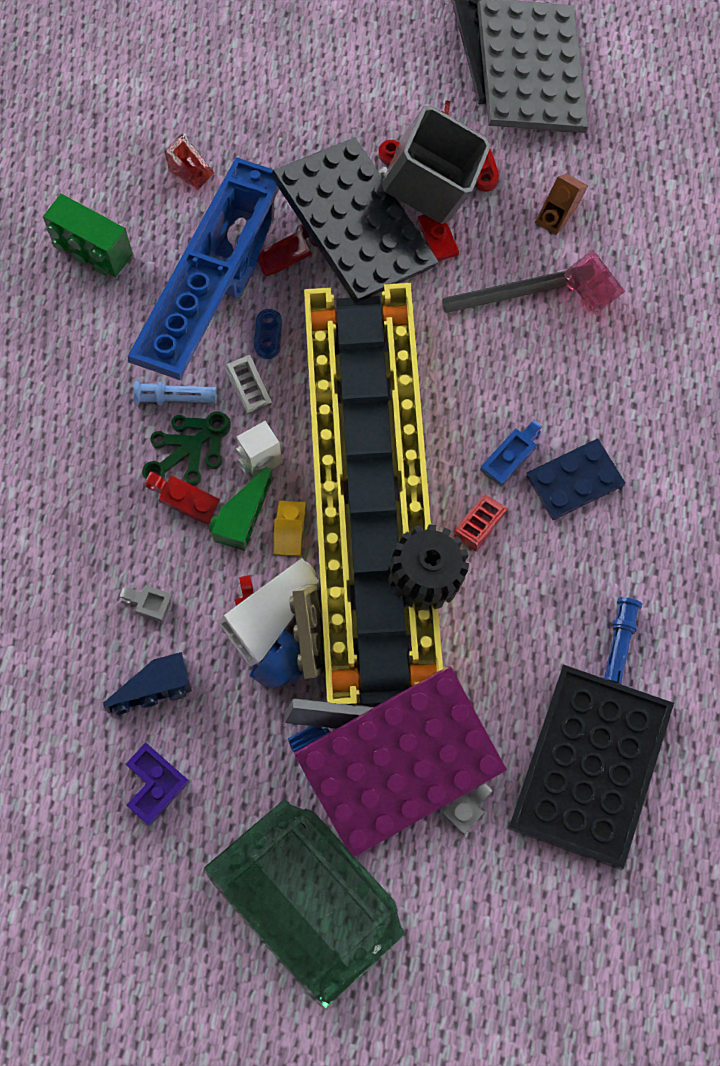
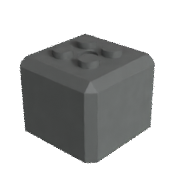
(436, 164)

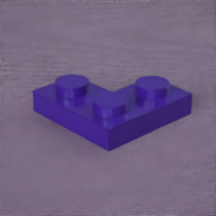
(161, 785)

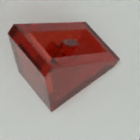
(187, 163)

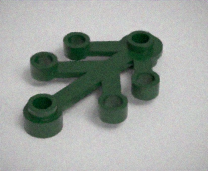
(190, 445)

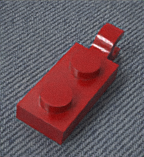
(183, 497)

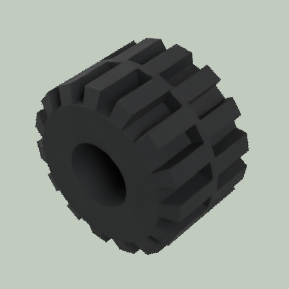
(424, 582)

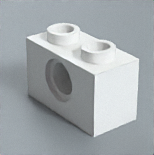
(258, 449)

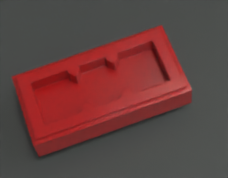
(438, 238)
(284, 253)

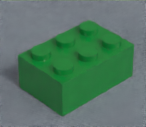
(87, 236)

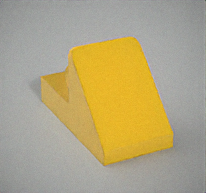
(289, 528)

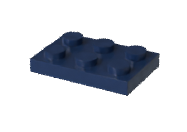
(575, 479)

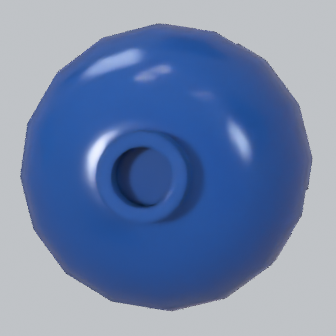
(279, 664)

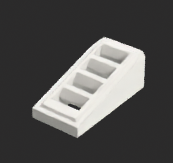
(238, 365)

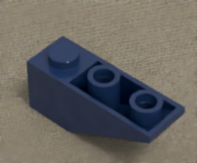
(157, 680)

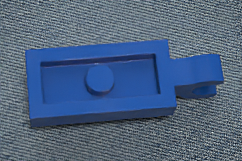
(511, 454)

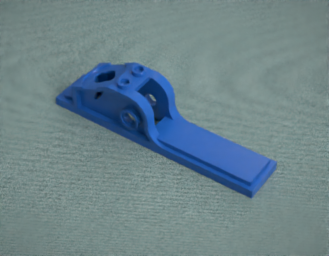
(208, 270)

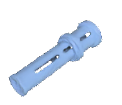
(208, 394)

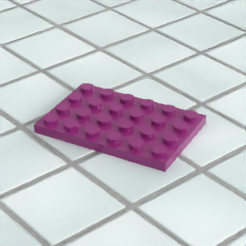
(400, 761)

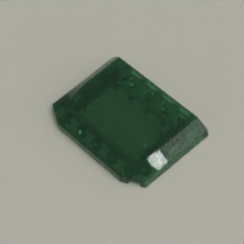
(307, 900)

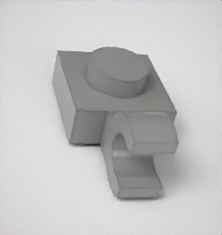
(150, 603)
(465, 811)

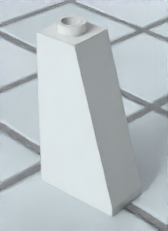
(264, 615)

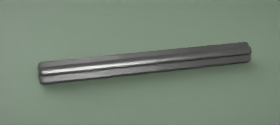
(504, 292)

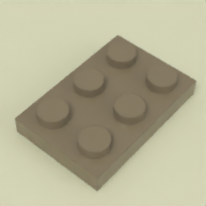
(308, 630)

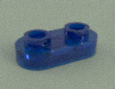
(268, 332)

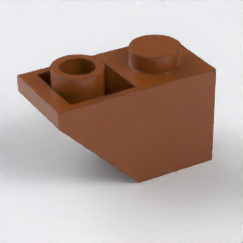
(561, 203)

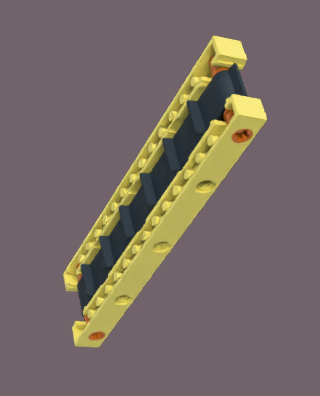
(368, 445)

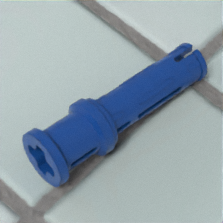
(623, 628)

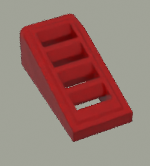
(470, 539)

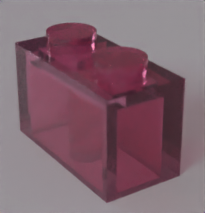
(593, 282)

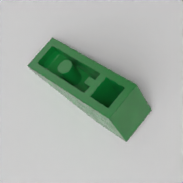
(240, 513)

